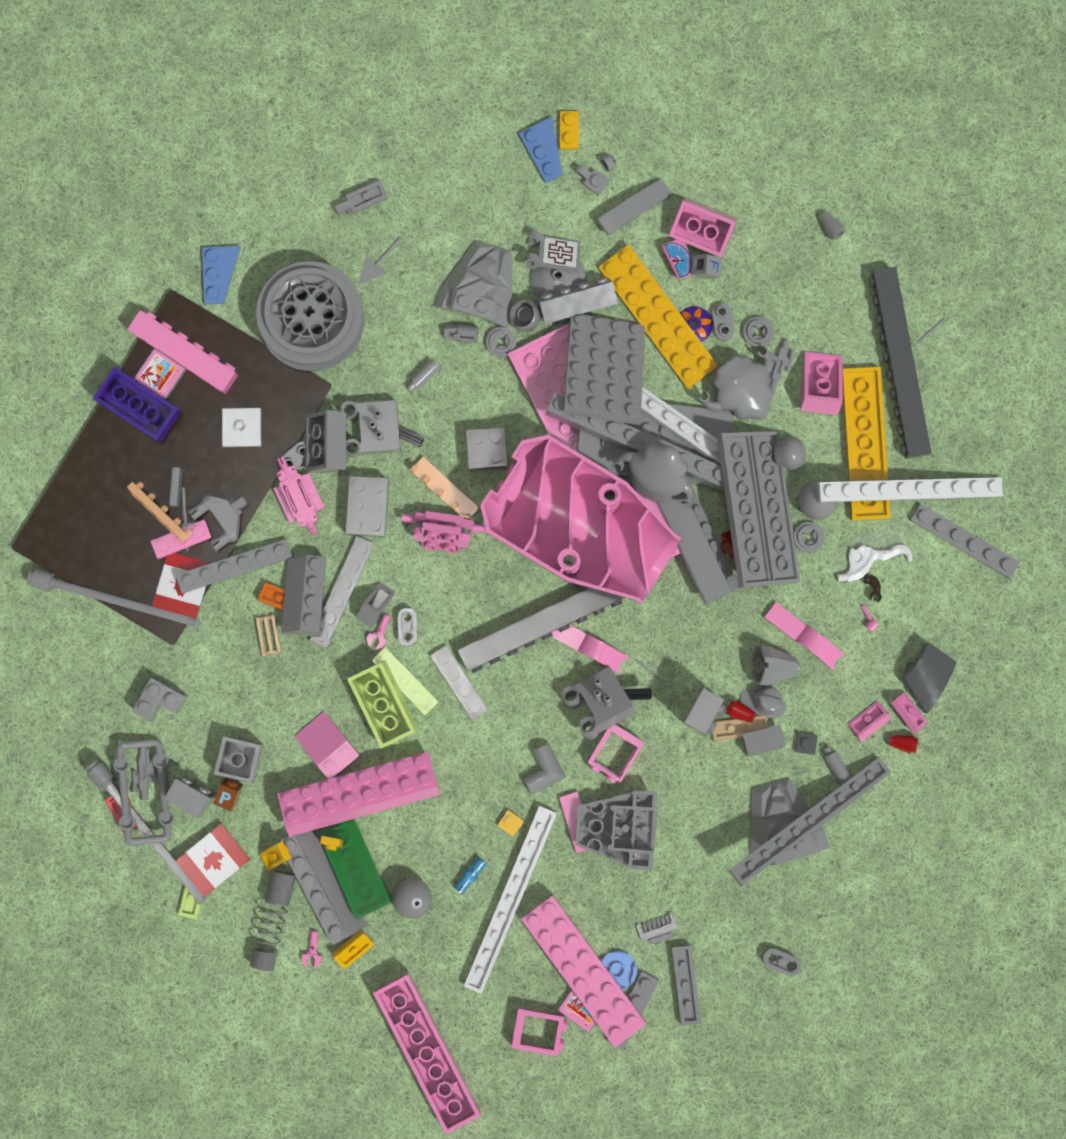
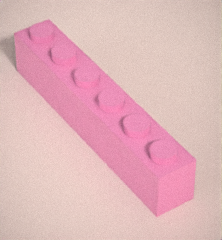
(183, 352)

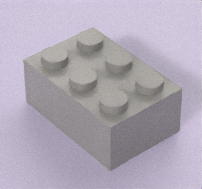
(325, 441)
(367, 507)
(705, 713)

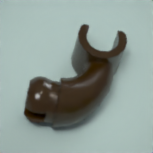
(875, 584)

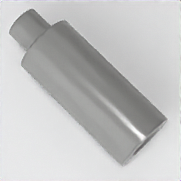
(423, 375)
(836, 765)

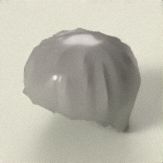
(525, 315)
(790, 453)

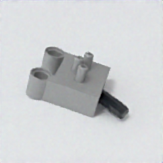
(379, 428)
(604, 699)

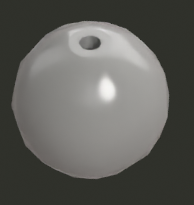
(809, 502)
(411, 898)

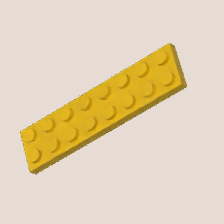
(658, 316)
(865, 436)

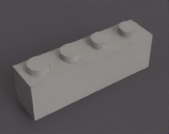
(577, 300)

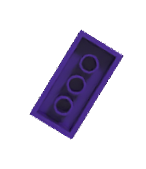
(137, 405)

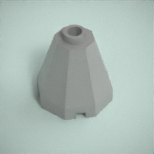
(773, 666)

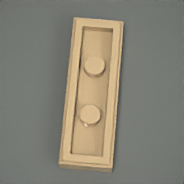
(735, 728)

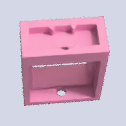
(626, 736)
(558, 1045)

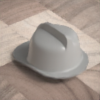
(764, 701)

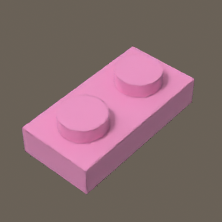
(909, 712)

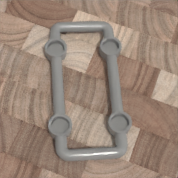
(127, 822)

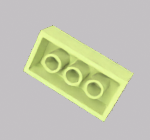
(383, 704)

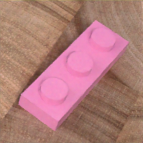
(170, 544)

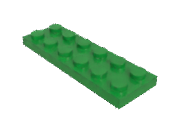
(356, 869)

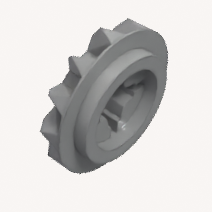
(758, 322)
(501, 332)
(818, 536)

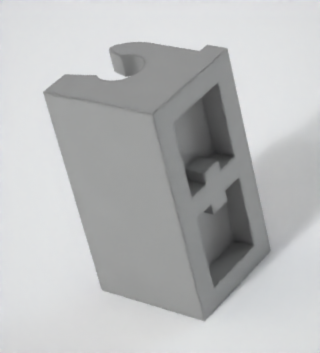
(763, 740)

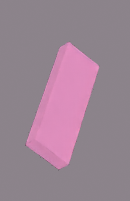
(570, 807)

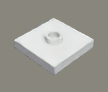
(241, 427)

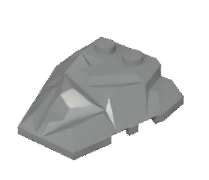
(480, 285)
(775, 808)
(620, 828)

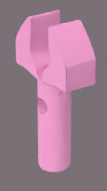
(380, 631)
(312, 950)

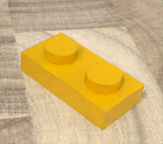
(569, 130)
(275, 855)
(353, 949)

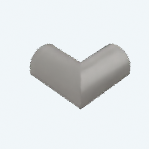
(549, 771)

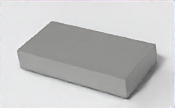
(176, 485)

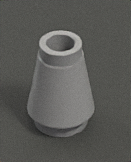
(832, 226)

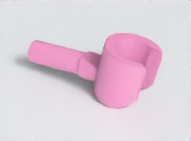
(872, 624)

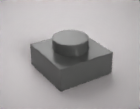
(806, 743)

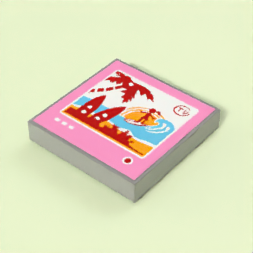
(160, 374)
(576, 1012)

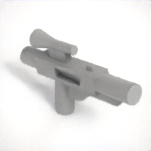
(778, 363)
(146, 774)

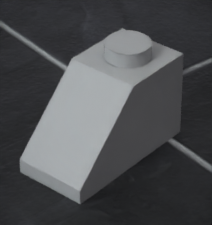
(375, 605)

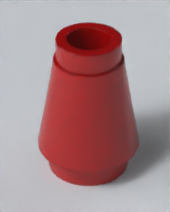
(740, 711)
(905, 743)

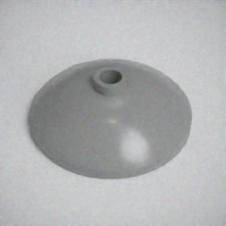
(544, 279)

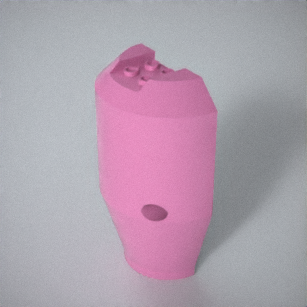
(558, 513)

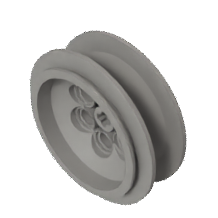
(305, 349)

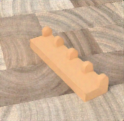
(444, 488)
(159, 513)

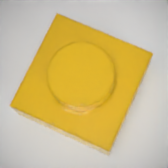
(510, 823)
(331, 843)

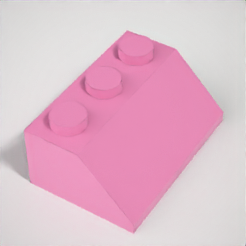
(703, 227)

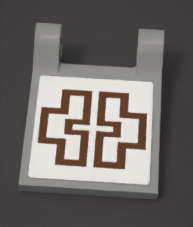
(553, 252)

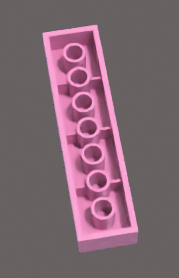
(358, 794)
(584, 971)
(427, 1053)

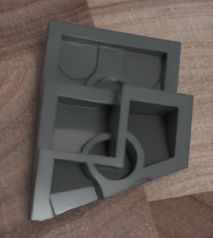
(929, 675)

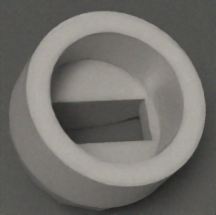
(608, 159)

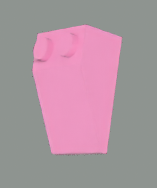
(821, 383)
(327, 746)

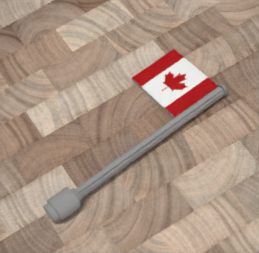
(168, 600)
(202, 865)

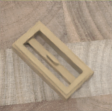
(276, 635)

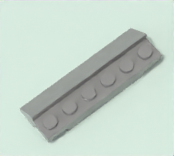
(699, 547)
(322, 886)

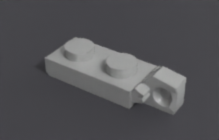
(362, 199)

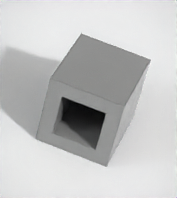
(706, 266)

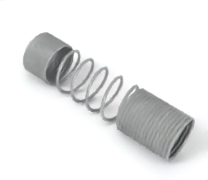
(278, 893)

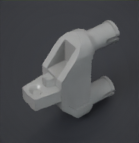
(226, 513)

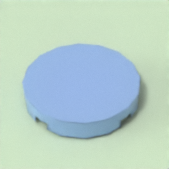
(621, 966)

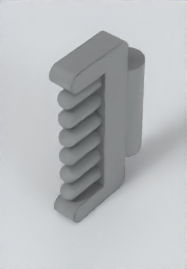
(658, 934)

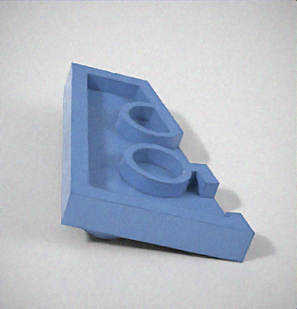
(543, 149)
(217, 272)

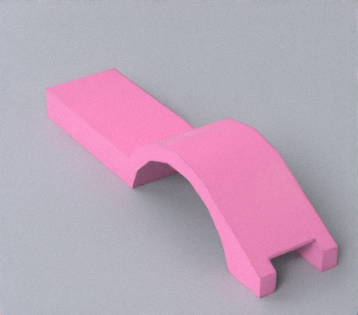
(804, 635)
(591, 647)

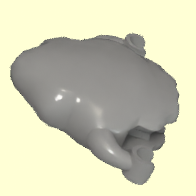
(742, 387)
(658, 473)

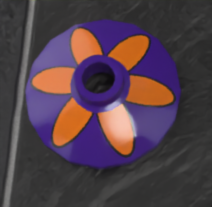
(703, 318)

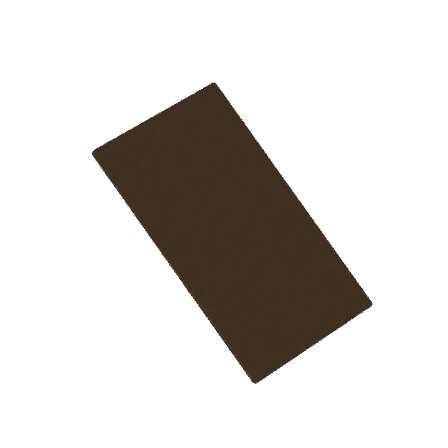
(100, 534)

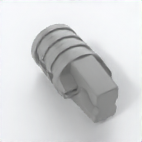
(461, 333)

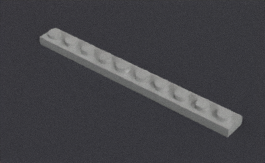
(809, 822)

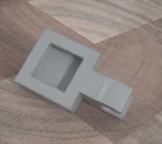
(594, 181)

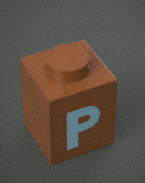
(228, 793)

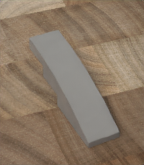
(634, 207)

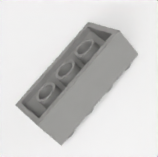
(304, 596)

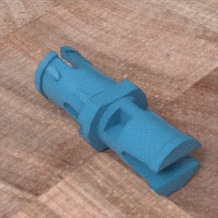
(470, 875)

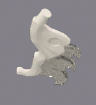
(872, 547)

